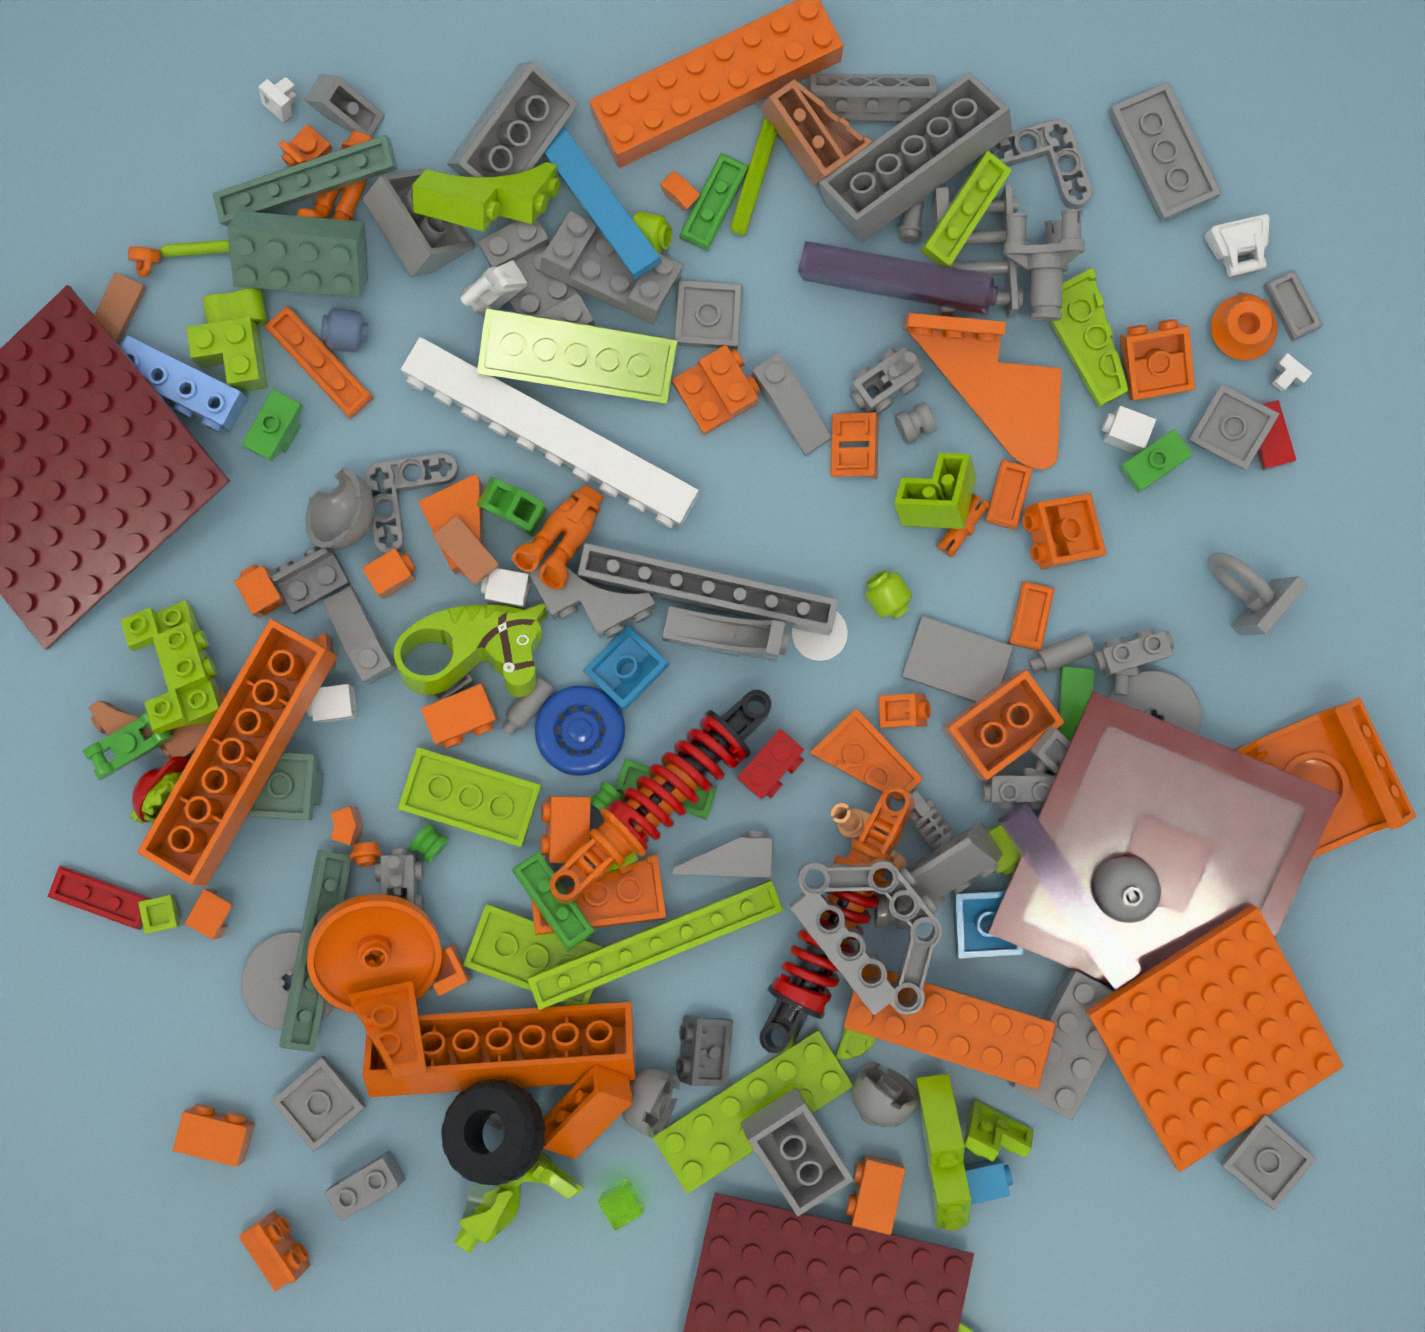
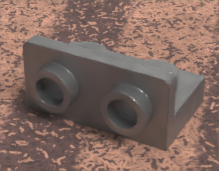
(310, 578)
(704, 1051)

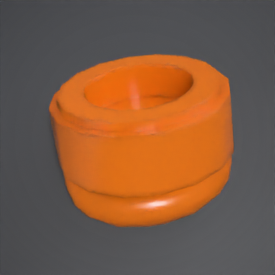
(144, 259)

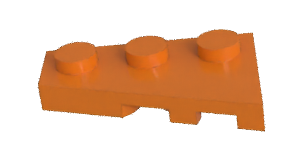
(866, 755)
(393, 1026)

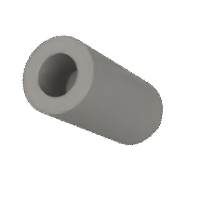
(1062, 653)
(526, 707)

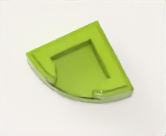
(853, 1044)

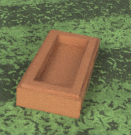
(119, 305)
(465, 550)

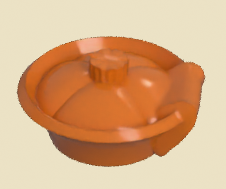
(1244, 327)

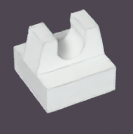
(278, 97)
(1290, 372)

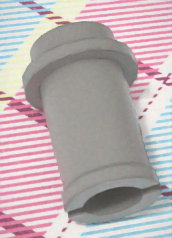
(911, 222)

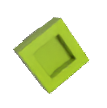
(159, 914)

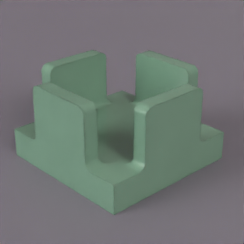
(290, 789)

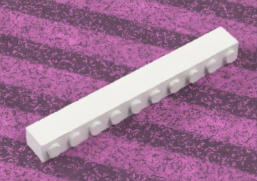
(550, 433)

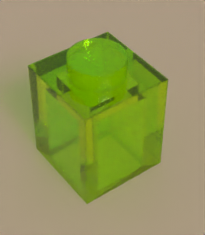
(621, 1204)

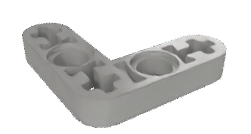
(1048, 146)
(397, 482)

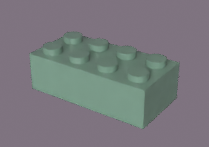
(298, 253)

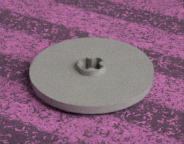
(1166, 697)
(264, 979)

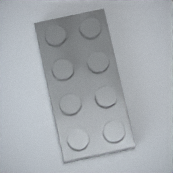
(1164, 152)

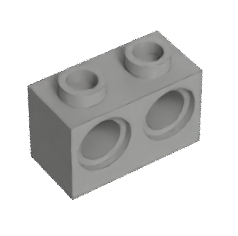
(365, 1186)

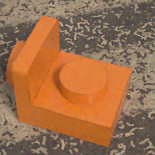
(304, 147)
(903, 710)

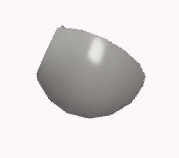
(340, 515)

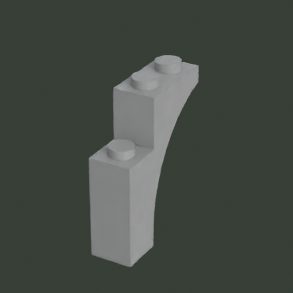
(605, 608)
(725, 634)

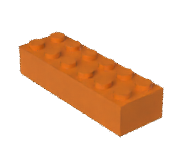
(961, 1031)

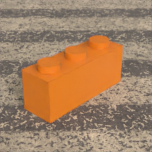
(586, 1111)

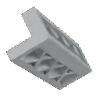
(873, 95)

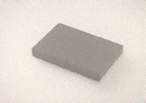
(955, 660)

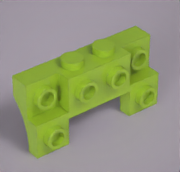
(184, 662)

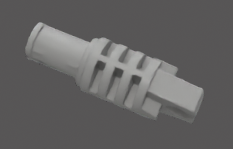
(930, 822)

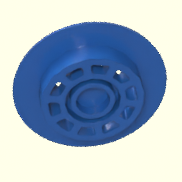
(579, 730)

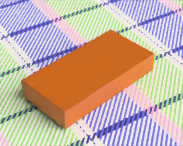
(1008, 495)
(1031, 616)

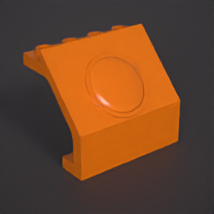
(1346, 756)

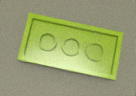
(469, 797)
(511, 952)

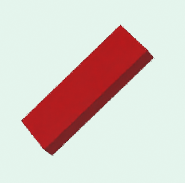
(97, 897)

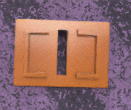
(855, 460)

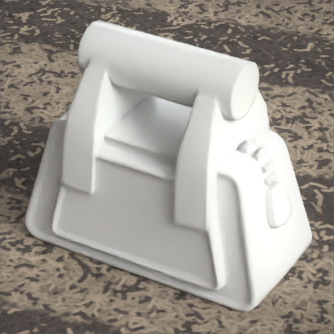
(1238, 239)
(494, 288)

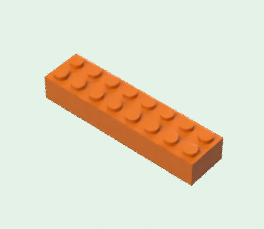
(716, 80)
(237, 754)
(512, 1046)

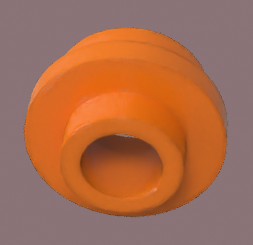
(365, 854)

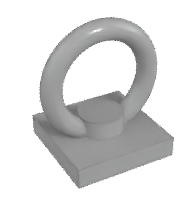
(1263, 604)

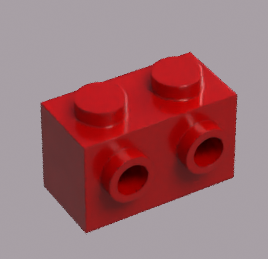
(770, 764)

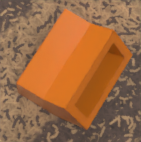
(347, 825)

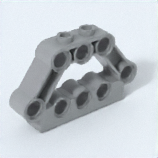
(879, 991)

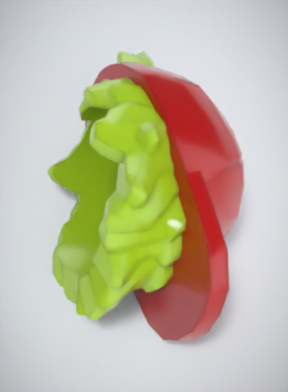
(154, 789)

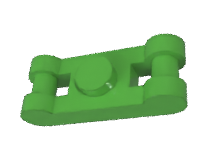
(127, 745)

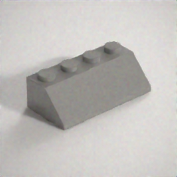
(514, 126)

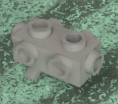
(893, 375)
(1123, 657)
(1028, 788)
(400, 875)

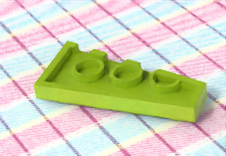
(1089, 339)

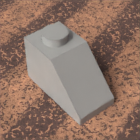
(343, 105)

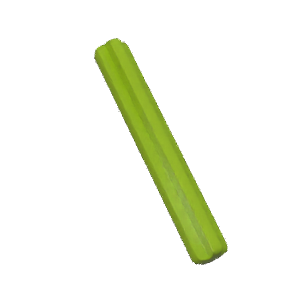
(754, 179)

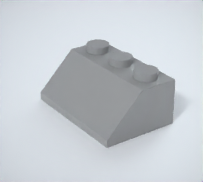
(419, 240)
(954, 865)

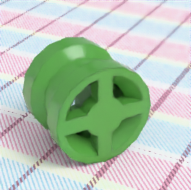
(606, 796)
(428, 843)

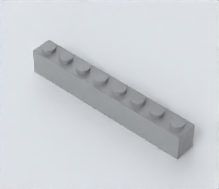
(707, 589)

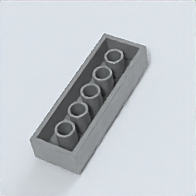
(916, 157)

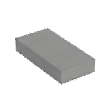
(1292, 305)

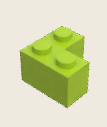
(236, 346)
(939, 500)

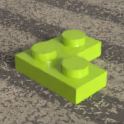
(990, 1128)

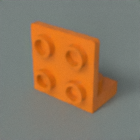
(276, 1250)

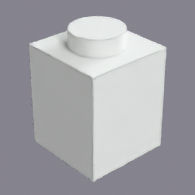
(1127, 429)
(506, 588)
(333, 704)

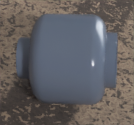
(343, 330)

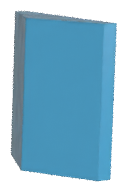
(626, 667)
(972, 920)

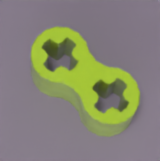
(235, 305)

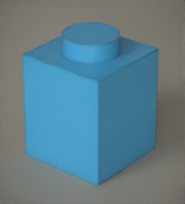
(988, 1180)

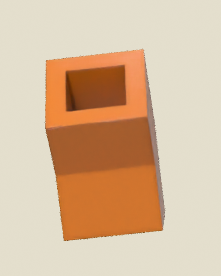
(679, 190)

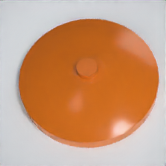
(372, 945)

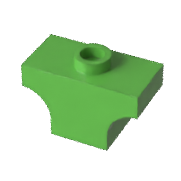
(274, 426)
(1156, 461)
(512, 505)

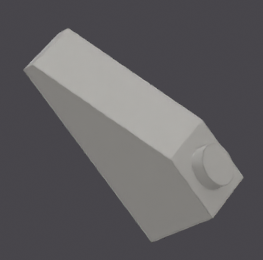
(791, 403)
(359, 636)
(738, 858)

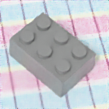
(796, 1151)

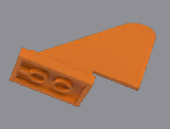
(1011, 399)

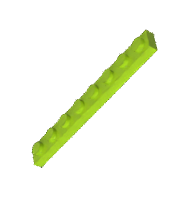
(654, 944)

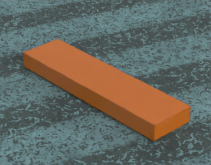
(318, 362)

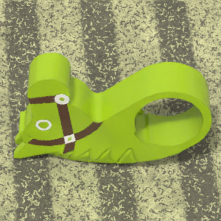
(476, 634)

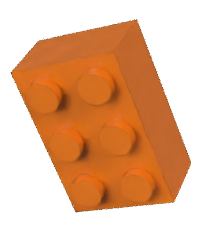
(1002, 724)

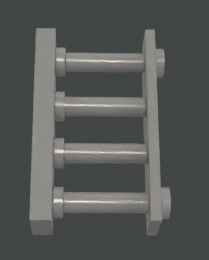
(1008, 204)

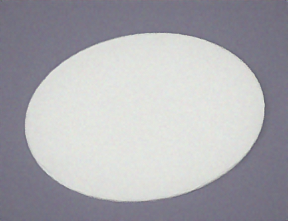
(821, 646)

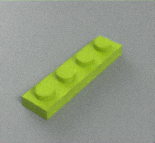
(966, 210)

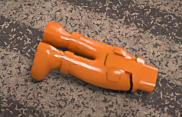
(350, 196)
(575, 521)

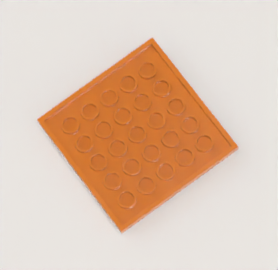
(1215, 1037)

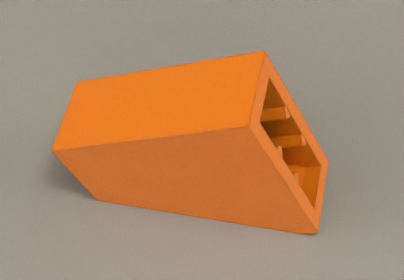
(457, 500)

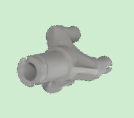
(1045, 261)

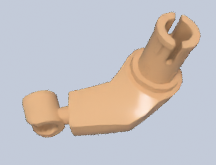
(850, 824)

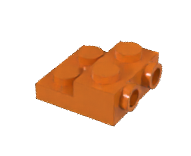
(1157, 359)
(717, 389)
(1064, 531)

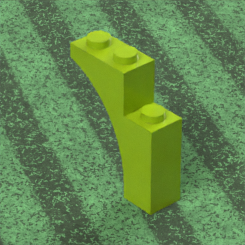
(480, 200)
(944, 1152)

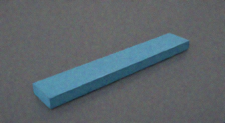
(601, 205)

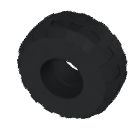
(464, 1132)

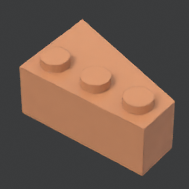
(812, 131)

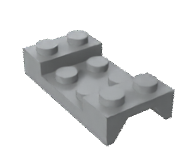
(588, 263)
(543, 294)

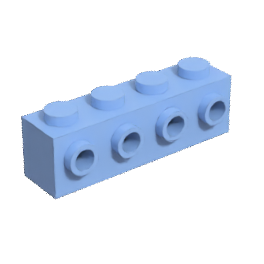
(187, 387)

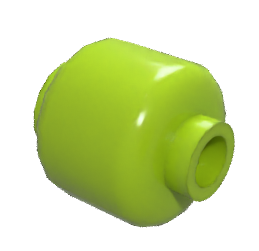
(655, 229)
(888, 594)

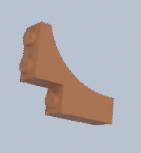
(185, 740)

